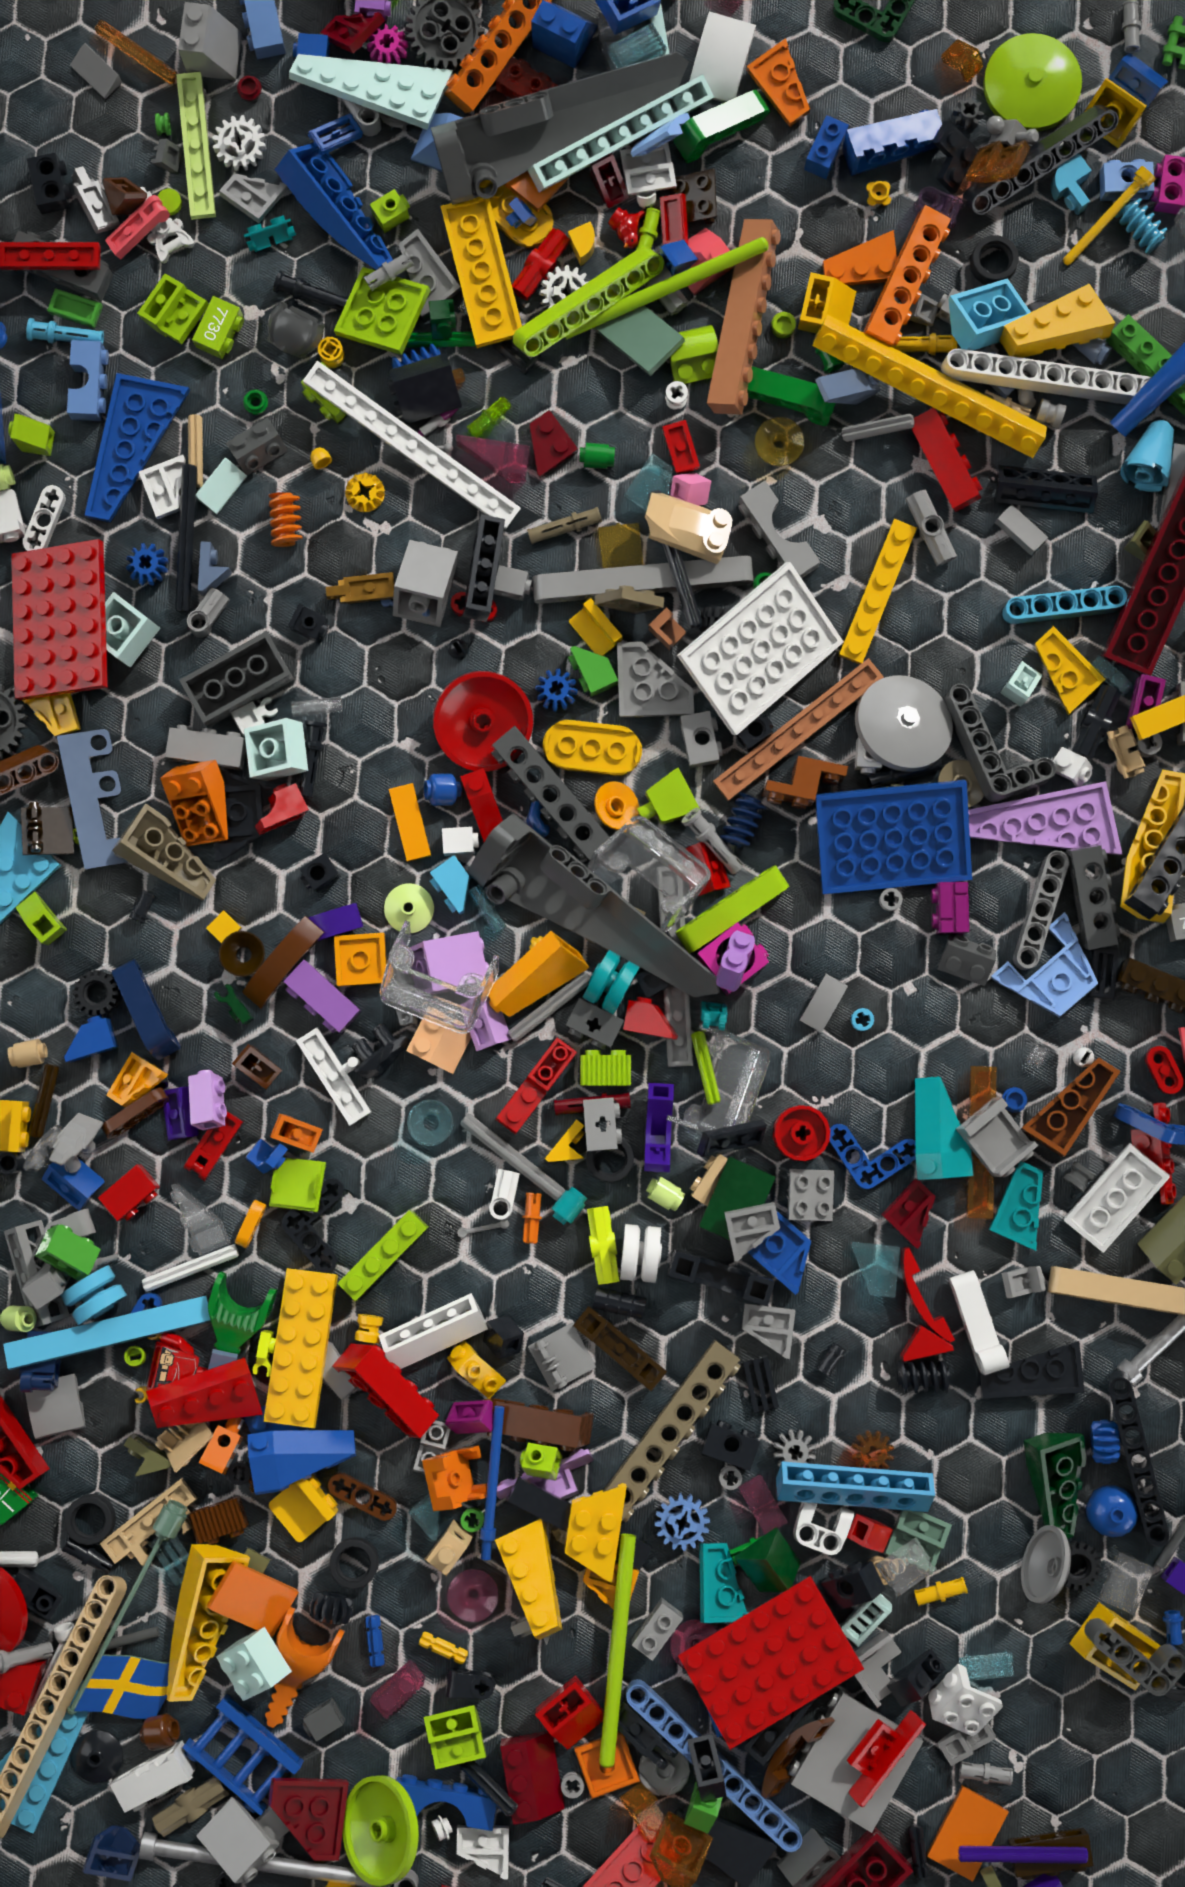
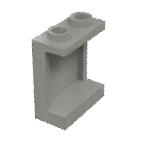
(996, 1138)
(237, 1841)

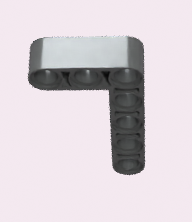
(989, 753)

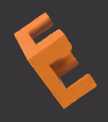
(451, 1478)

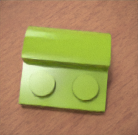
(172, 309)
(696, 356)
(455, 1736)

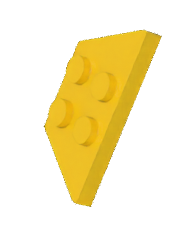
(595, 1530)

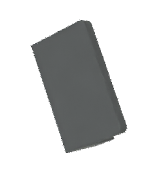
(809, 1862)

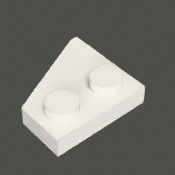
(164, 486)
(485, 1847)

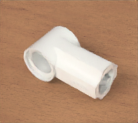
(504, 1191)

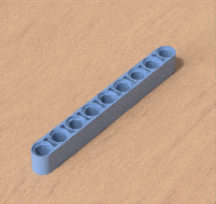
(736, 1795)

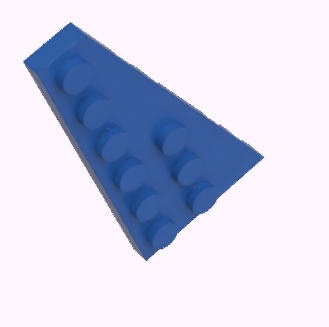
(133, 428)

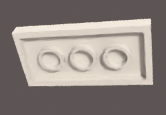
(1116, 1197)

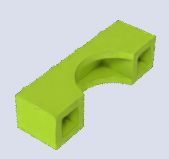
(383, 1255)

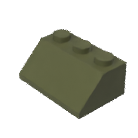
(1166, 1243)

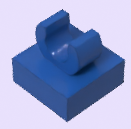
(521, 214)

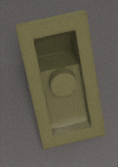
(154, 1457)

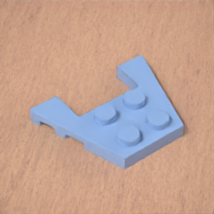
(1059, 981)

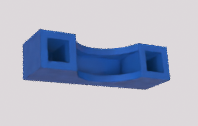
(473, 1803)

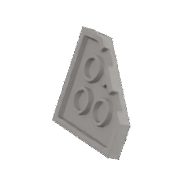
(649, 685)

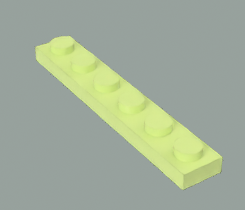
(196, 145)

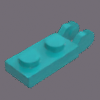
(713, 1014)

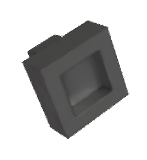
(167, 155)

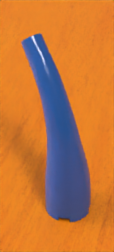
(1153, 393)

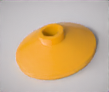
(622, 800)

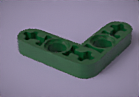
(879, 18)

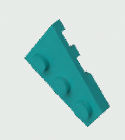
(1019, 1206)
(719, 1590)

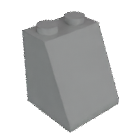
(209, 42)
(424, 583)

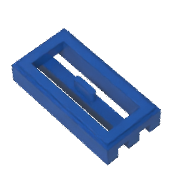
(320, 142)

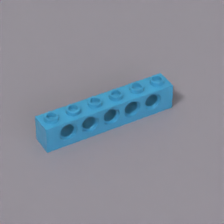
(855, 1486)

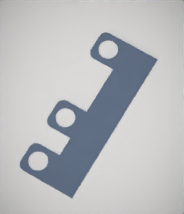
(84, 794)

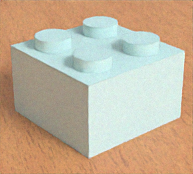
(127, 630)
(276, 749)
(253, 1664)

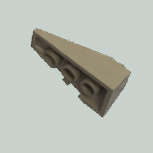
(157, 849)

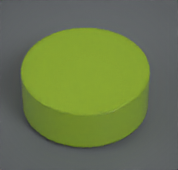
(171, 200)
(783, 325)

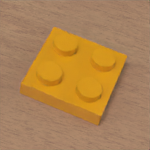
(360, 959)

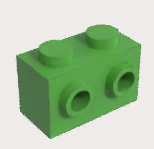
(68, 1251)

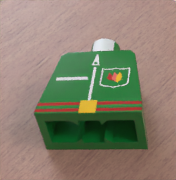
(13, 1499)

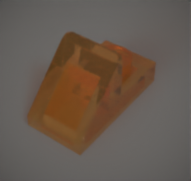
(644, 1810)

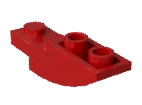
(536, 1086)

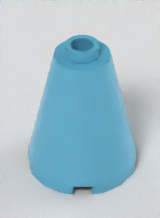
(1151, 458)

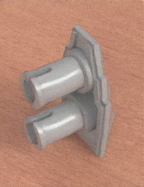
(73, 1139)

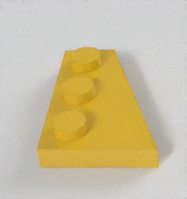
(1068, 669)

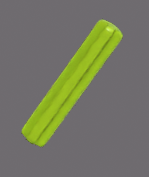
(705, 1068)

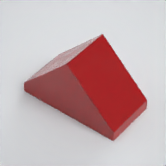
(924, 1344)

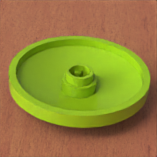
(1033, 81)
(380, 1830)

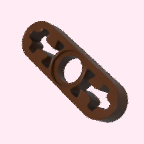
(134, 1113)
(376, 1511)

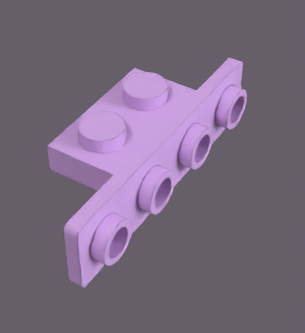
(563, 1486)

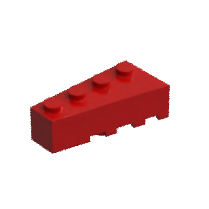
(387, 1388)
(206, 1396)
(18, 1455)

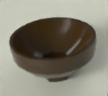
(230, 948)

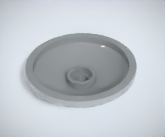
(1045, 1564)

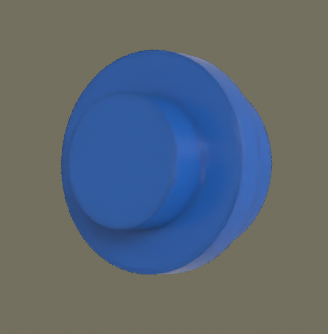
(1015, 1099)

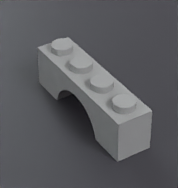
(759, 506)

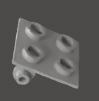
(810, 1195)
(561, 1356)

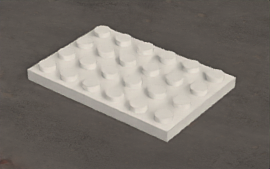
(760, 648)

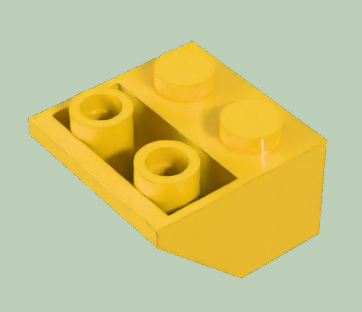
(824, 297)

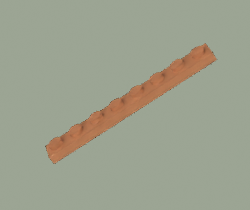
(797, 730)

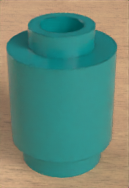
(569, 1206)

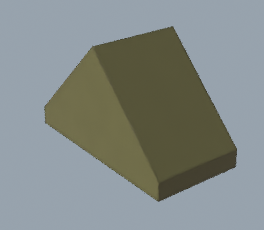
(1141, 540)

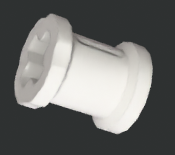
(674, 388)

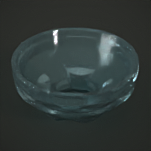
(416, 1122)

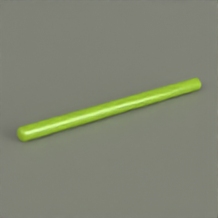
(676, 283)
(617, 1650)

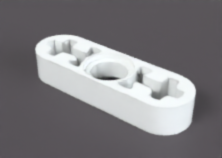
(39, 510)

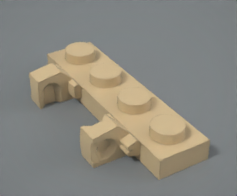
(132, 1536)

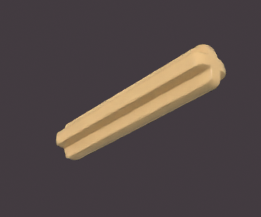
(195, 446)

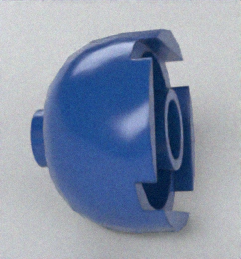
(1112, 1511)

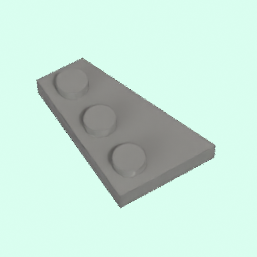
(428, 270)

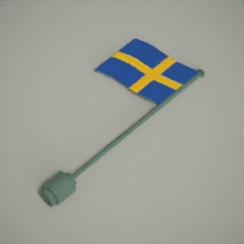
(130, 1683)

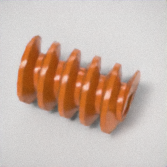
(284, 519)

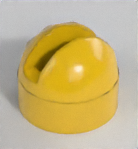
(320, 458)

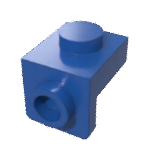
(266, 1157)

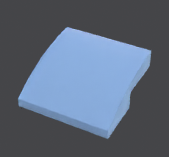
(659, 136)

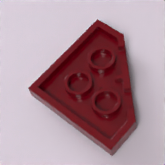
(312, 1812)

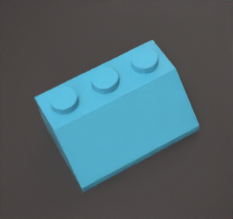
(982, 312)

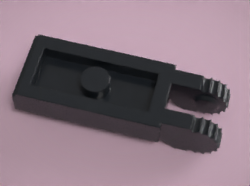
(644, 1736)

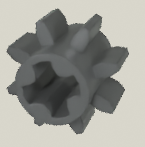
(967, 120)

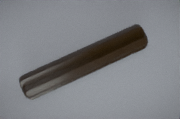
(43, 1101)

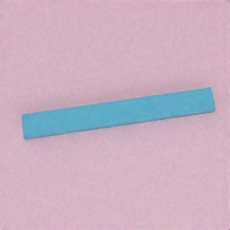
(106, 1333)

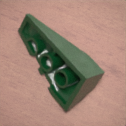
(1055, 1472)

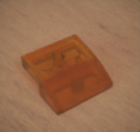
(997, 163)

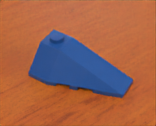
(290, 1455)

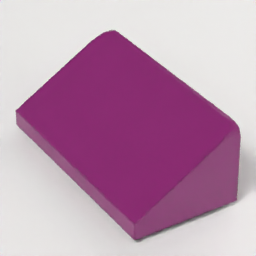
(471, 1417)

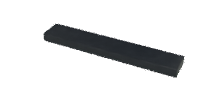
(557, 1512)

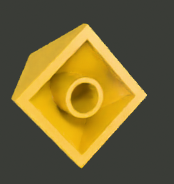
(1124, 104)

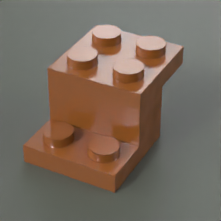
(804, 782)

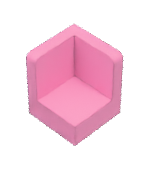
(691, 488)

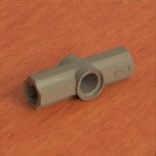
(190, 1805)

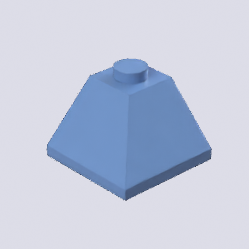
(425, 149)

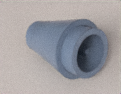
(1096, 350)

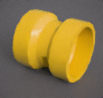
(332, 357)
(368, 1322)

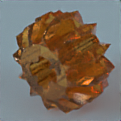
(864, 1447)

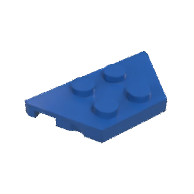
(784, 1254)

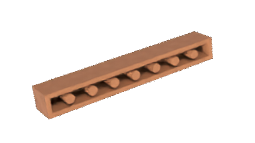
(743, 321)

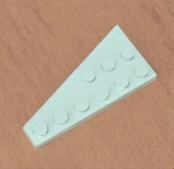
(391, 89)

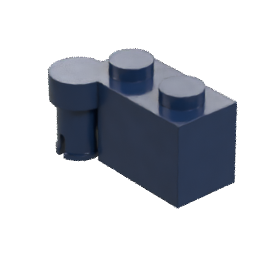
(39, 1376)

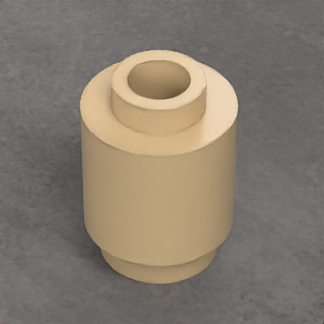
(27, 1053)

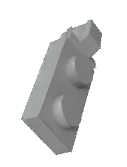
(93, 201)

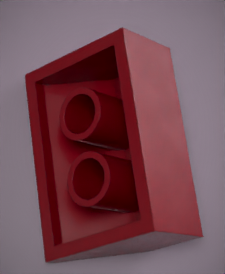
(532, 1776)

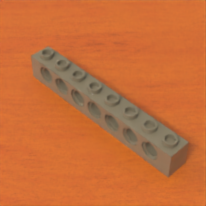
(668, 1417)

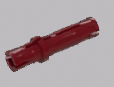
(561, 1106)

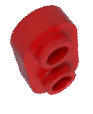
(1164, 1069)

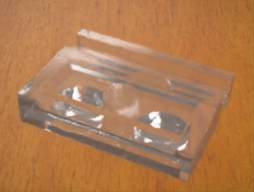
(906, 1566)
(1126, 1583)

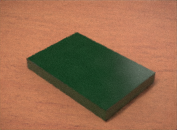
(737, 1189)

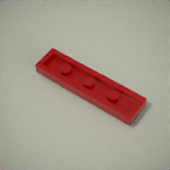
(50, 255)

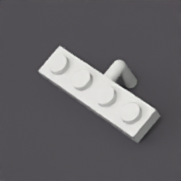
(334, 1075)

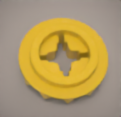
(361, 503)

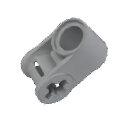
(79, 1222)

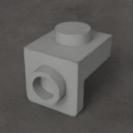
(1023, 1281)

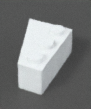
(153, 1778)

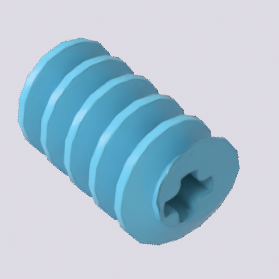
(1142, 225)

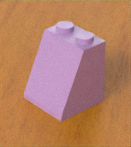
(450, 957)

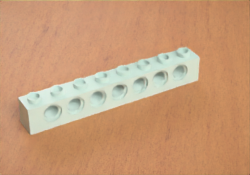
(620, 133)

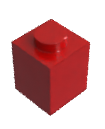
(869, 1533)

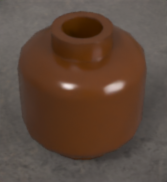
(159, 1732)

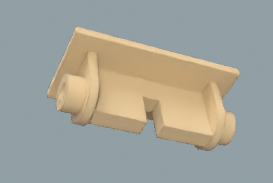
(1127, 763)

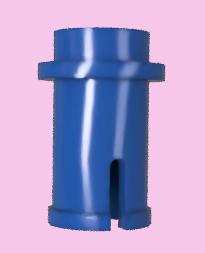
(1173, 1627)

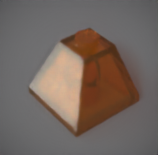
(679, 1851)

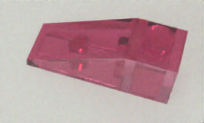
(503, 458)

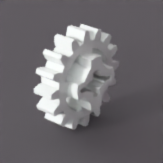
(228, 145)
(566, 276)

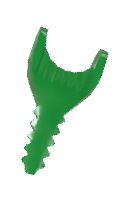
(232, 1322)

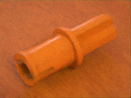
(531, 1218)

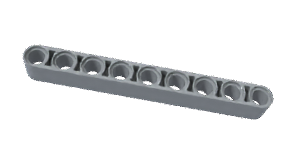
(651, 577)

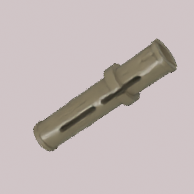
(593, 516)

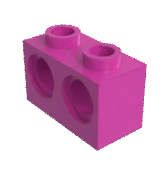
(1169, 184)

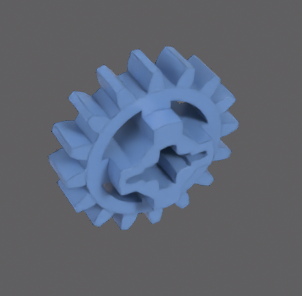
(693, 1525)

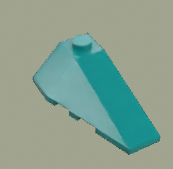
(939, 1146)

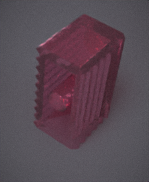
(398, 1689)

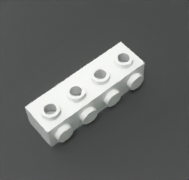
(433, 1332)

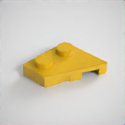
(56, 712)

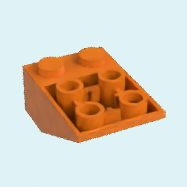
(197, 801)

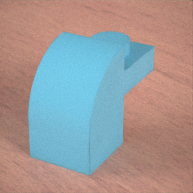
(1067, 182)

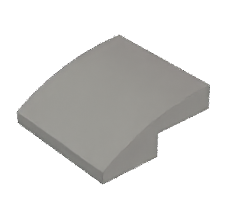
(57, 1409)

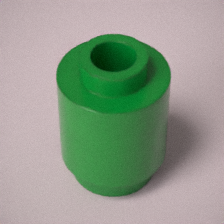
(597, 455)

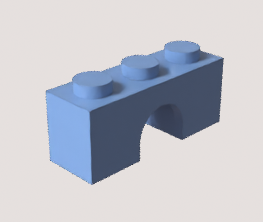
(88, 402)

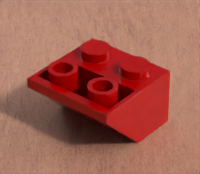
(570, 1713)

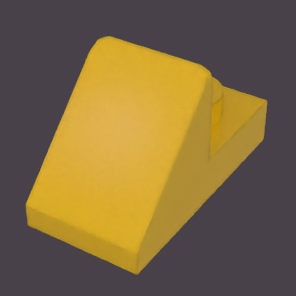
(562, 1150)

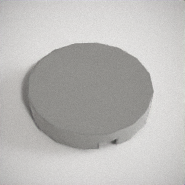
(665, 1781)

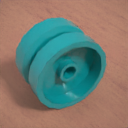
(611, 982)

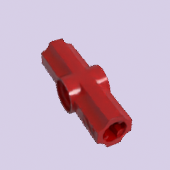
(540, 263)

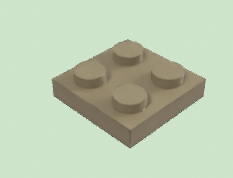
(628, 600)

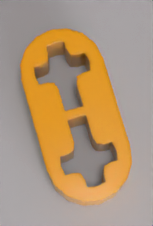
(250, 1224)

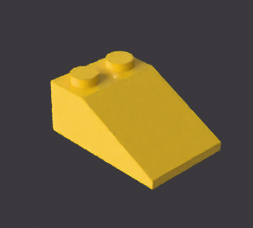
(1126, 1630)

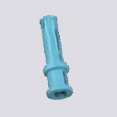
(52, 329)

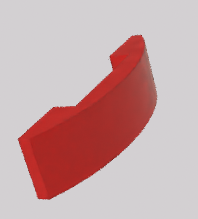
(910, 1267)

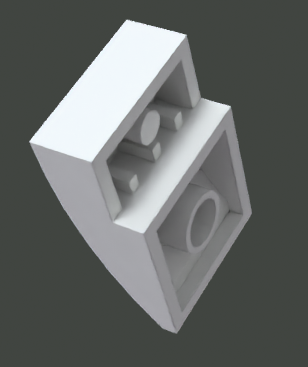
(723, 54)

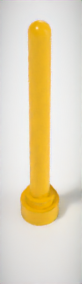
(1142, 178)

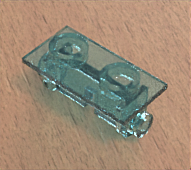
(988, 1666)

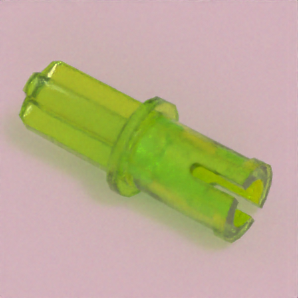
(489, 417)

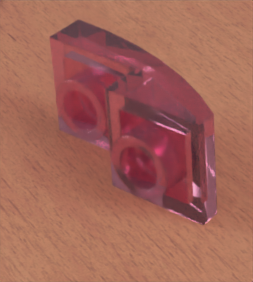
(762, 1504)

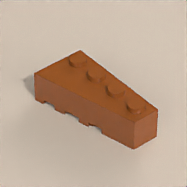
(1070, 1110)

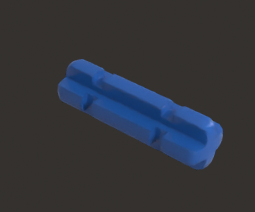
(374, 1640)

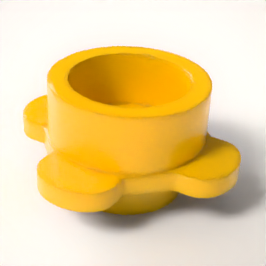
(883, 188)

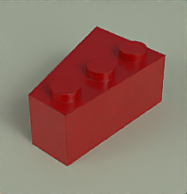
(20, 1686)

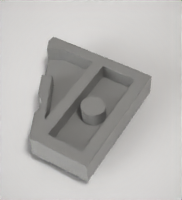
(252, 195)
(750, 1227)

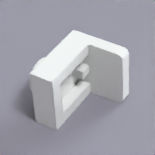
(1073, 766)

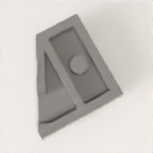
(770, 1326)

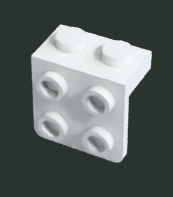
(10, 517)
(960, 1705)

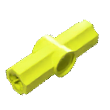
(603, 1245)

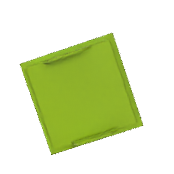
(297, 1184)

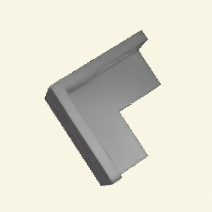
(874, 1656)

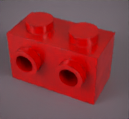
(129, 1193)

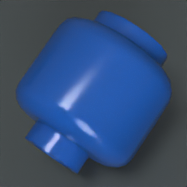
(442, 789)

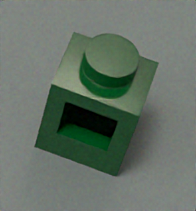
(442, 318)

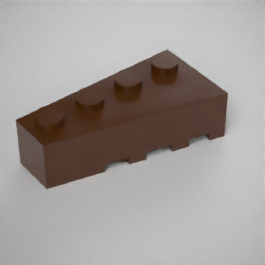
(544, 1425)

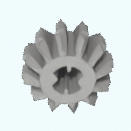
(790, 1442)

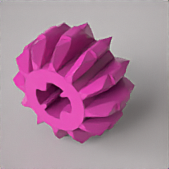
(385, 37)

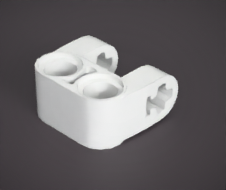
(819, 1533)

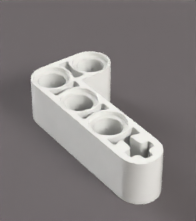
(978, 1324)

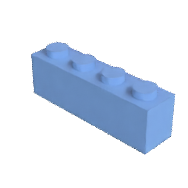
(264, 27)

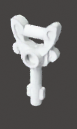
(163, 231)

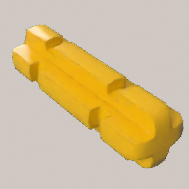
(443, 1648)

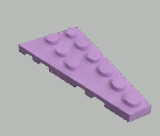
(1053, 819)

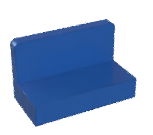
(1137, 79)
(73, 1187)

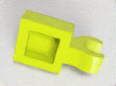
(265, 1347)

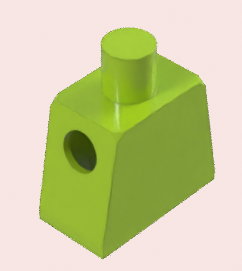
(668, 799)

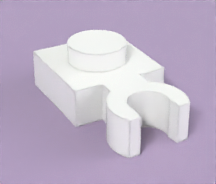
(251, 716)

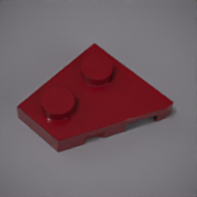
(352, 30)
(550, 443)
(910, 1211)

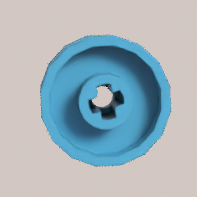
(94, 1296)

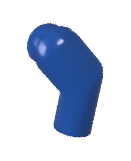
(534, 820)

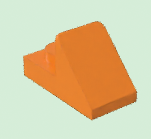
(296, 1133)

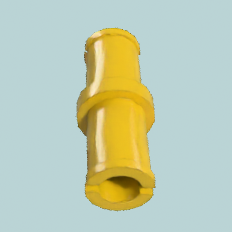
(940, 1591)

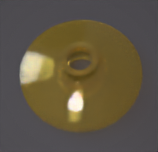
(781, 430)

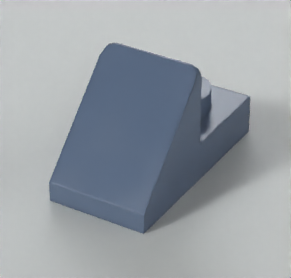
(209, 575)

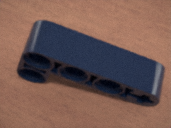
(145, 1011)

